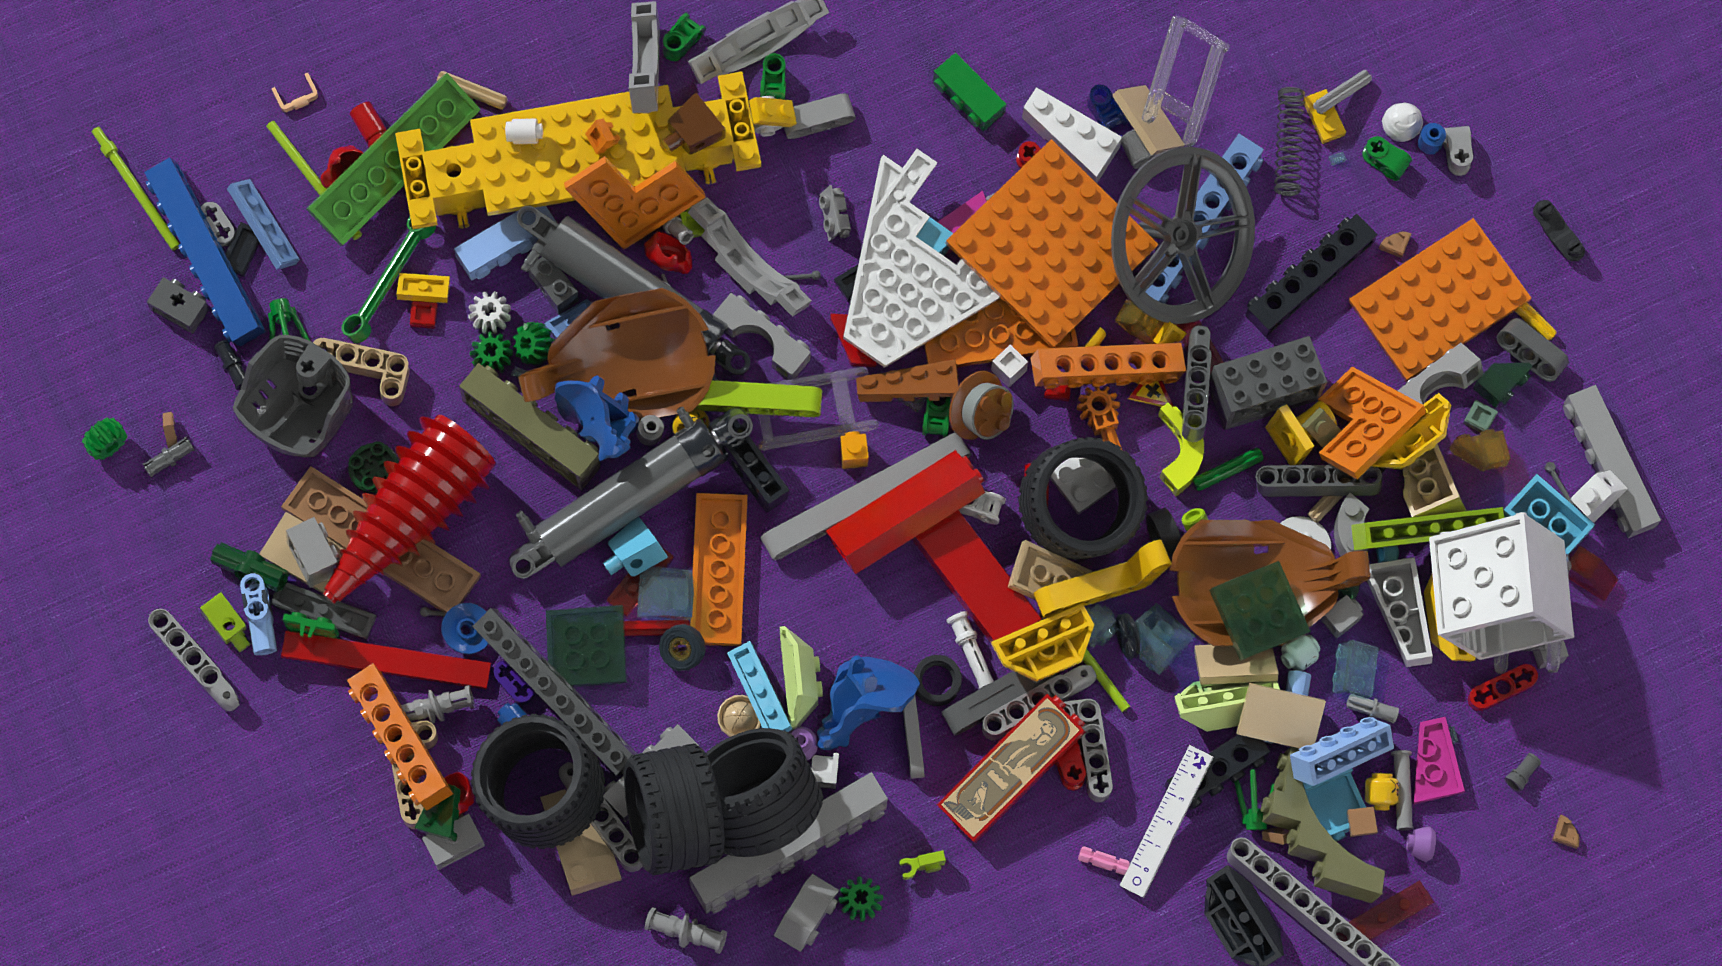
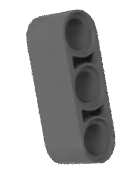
(1532, 348)

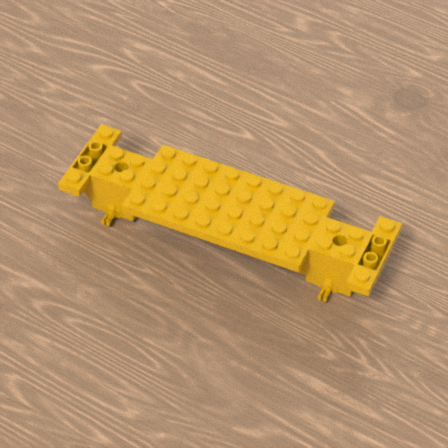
(533, 175)

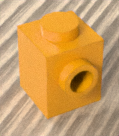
(854, 450)

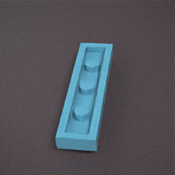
(759, 688)

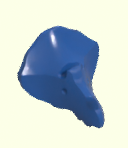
(599, 414)
(861, 692)

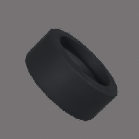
(1163, 527)
(952, 667)

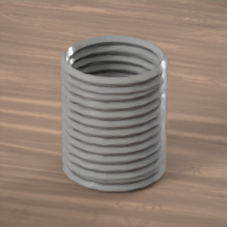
(1135, 149)

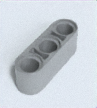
(821, 116)

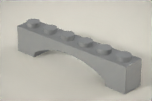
(645, 69)

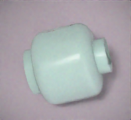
(1300, 652)

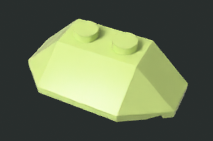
(799, 677)
(1214, 705)

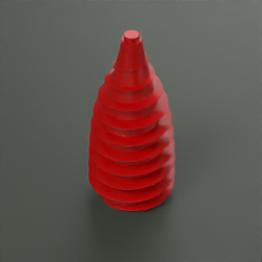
(411, 502)

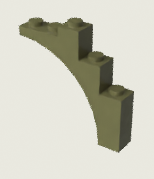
(1308, 839)

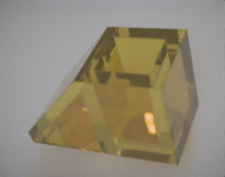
(1138, 323)
(1482, 451)

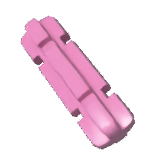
(1103, 860)

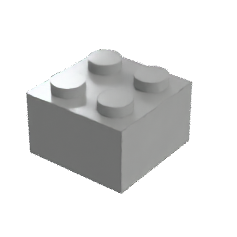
(311, 551)

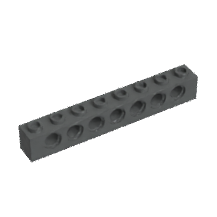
(554, 689)

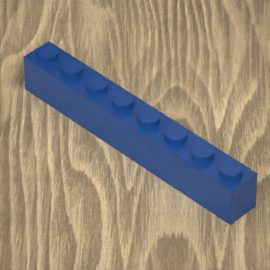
(204, 252)

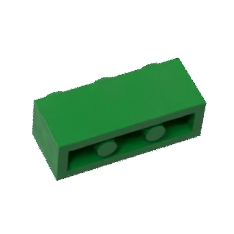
(968, 92)

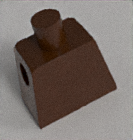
(693, 127)

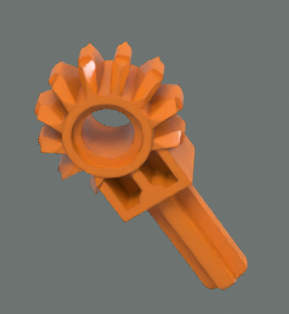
(1103, 421)

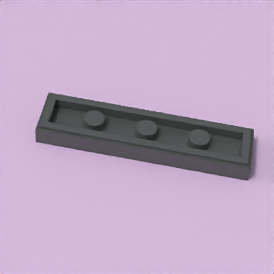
(345, 617)

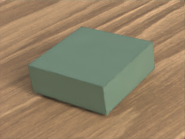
(1480, 416)

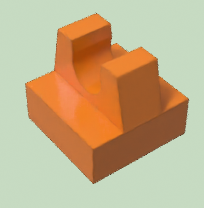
(601, 136)

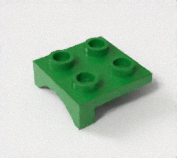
(301, 624)

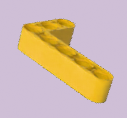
(1106, 583)

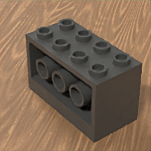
(1265, 381)

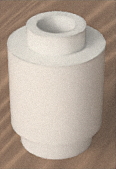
(524, 131)

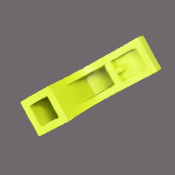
(1183, 470)

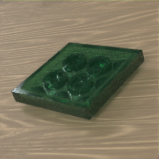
(1259, 610)
(588, 644)

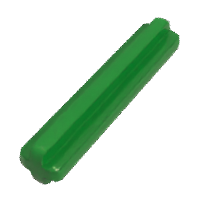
(1228, 469)

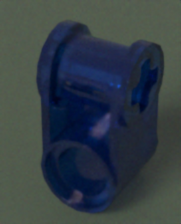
(1107, 112)

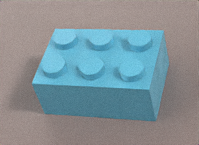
(1552, 511)

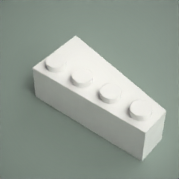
(1077, 135)
(1401, 604)

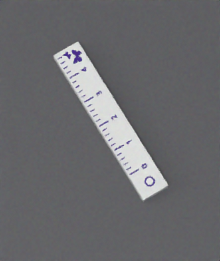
(1166, 821)

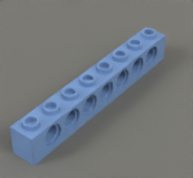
(1240, 151)

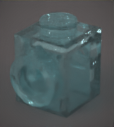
(1104, 625)

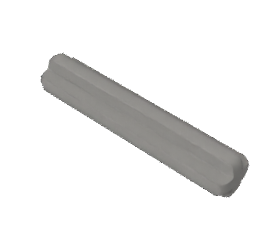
(1342, 91)

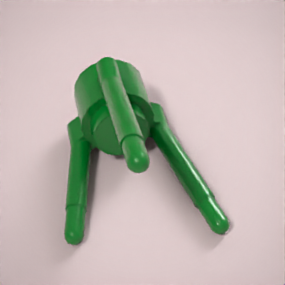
(282, 313)
(1254, 817)

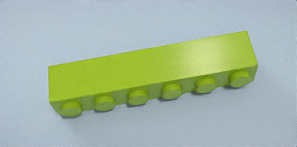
(1417, 529)

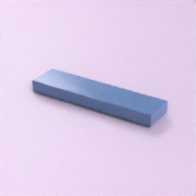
(263, 224)

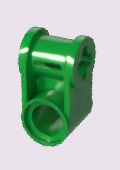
(685, 34)
(773, 82)
(1389, 158)
(936, 418)

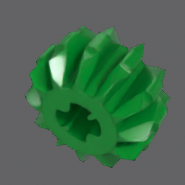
(533, 343)
(497, 345)
(104, 438)
(851, 895)

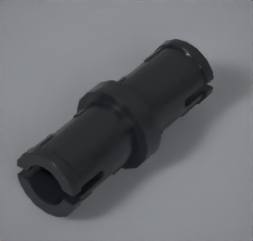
(231, 363)

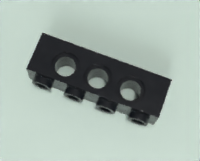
(754, 470)
(1255, 752)

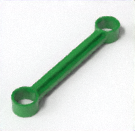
(383, 285)

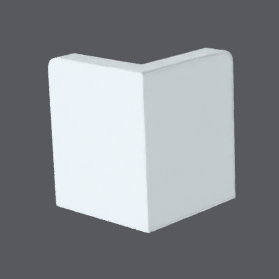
(1009, 366)
(825, 770)

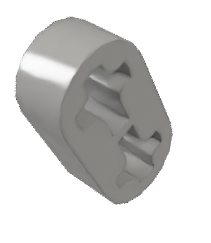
(221, 221)

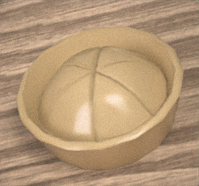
(737, 715)

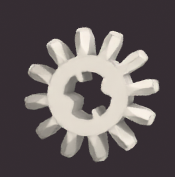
(484, 306)

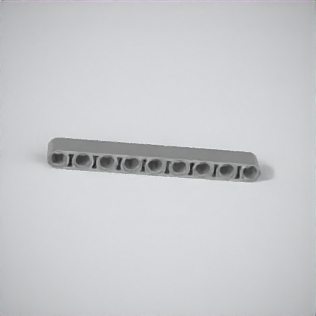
(815, 521)
(1308, 914)

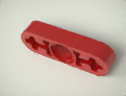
(1489, 701)

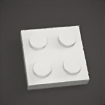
(1082, 482)

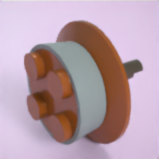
(981, 407)

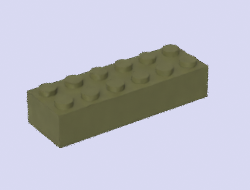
(530, 426)

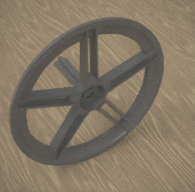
(1182, 235)

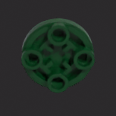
(369, 463)

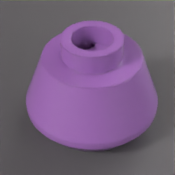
(805, 734)
(1422, 843)

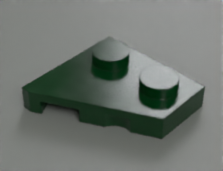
(440, 818)

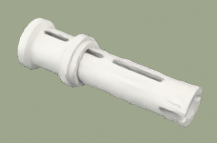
(967, 639)

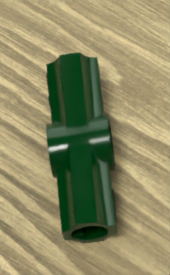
(249, 562)

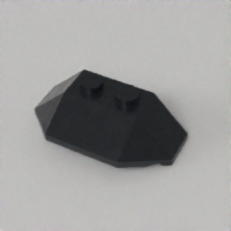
(1241, 919)

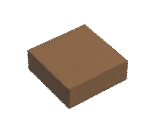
(1362, 821)

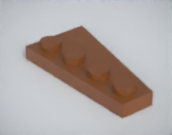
(927, 380)

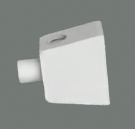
(1597, 495)

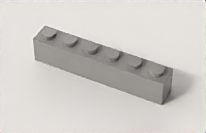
(1608, 452)

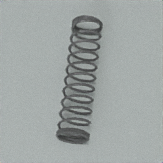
(1296, 187)

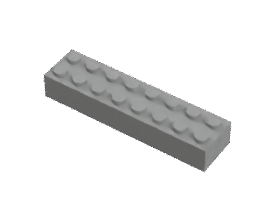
(839, 814)

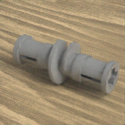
(439, 705)
(685, 930)

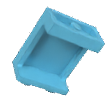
(1332, 800)

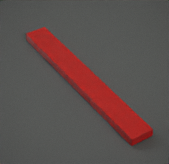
(387, 659)

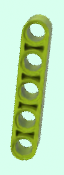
(763, 399)

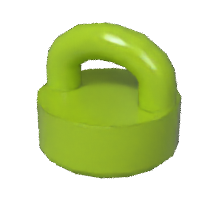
(1192, 517)

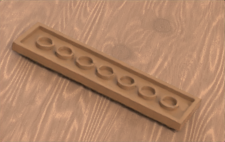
(431, 576)

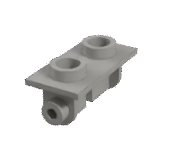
(832, 202)

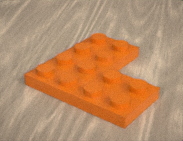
(632, 211)
(1376, 420)

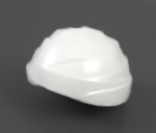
(1402, 122)

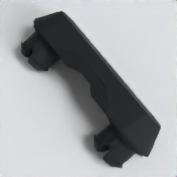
(1558, 231)

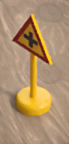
(1151, 393)

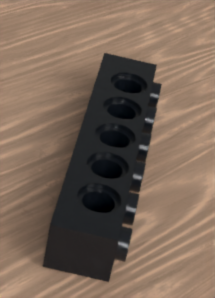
(1268, 319)

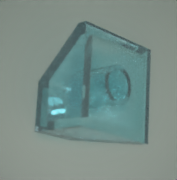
(665, 594)
(1161, 638)

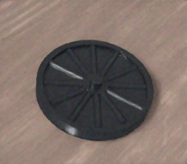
(1128, 636)

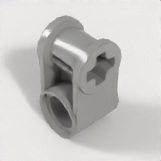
(1458, 147)

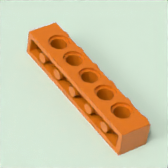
(1167, 355)
(434, 787)

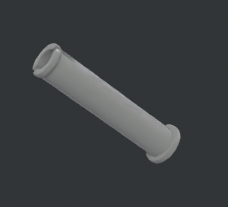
(1402, 774)

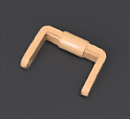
(299, 102)

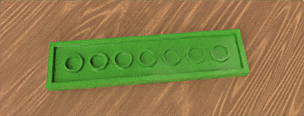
(378, 171)

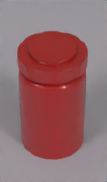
(368, 122)

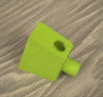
(218, 613)

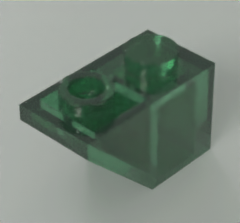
(1500, 380)

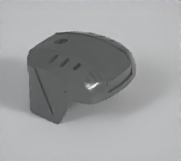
(289, 416)

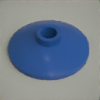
(463, 615)

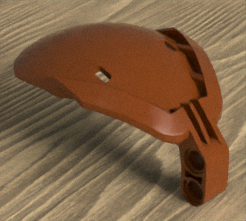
(653, 351)
(1225, 550)

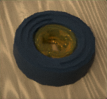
(681, 659)

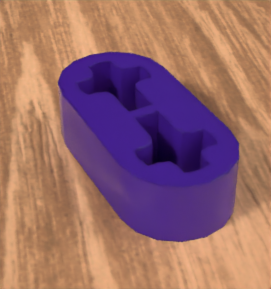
(509, 686)

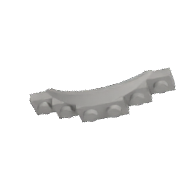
(757, 39)
(743, 262)

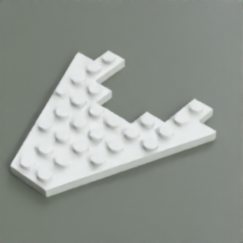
(901, 284)

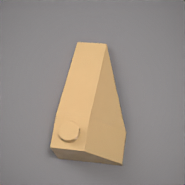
(1430, 486)
(587, 858)

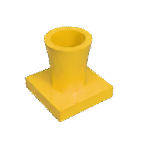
(1290, 435)

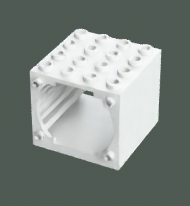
(1501, 586)

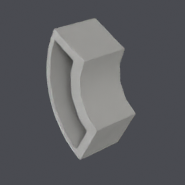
(1350, 513)
(806, 913)

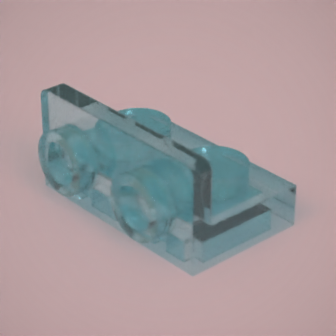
(1355, 668)

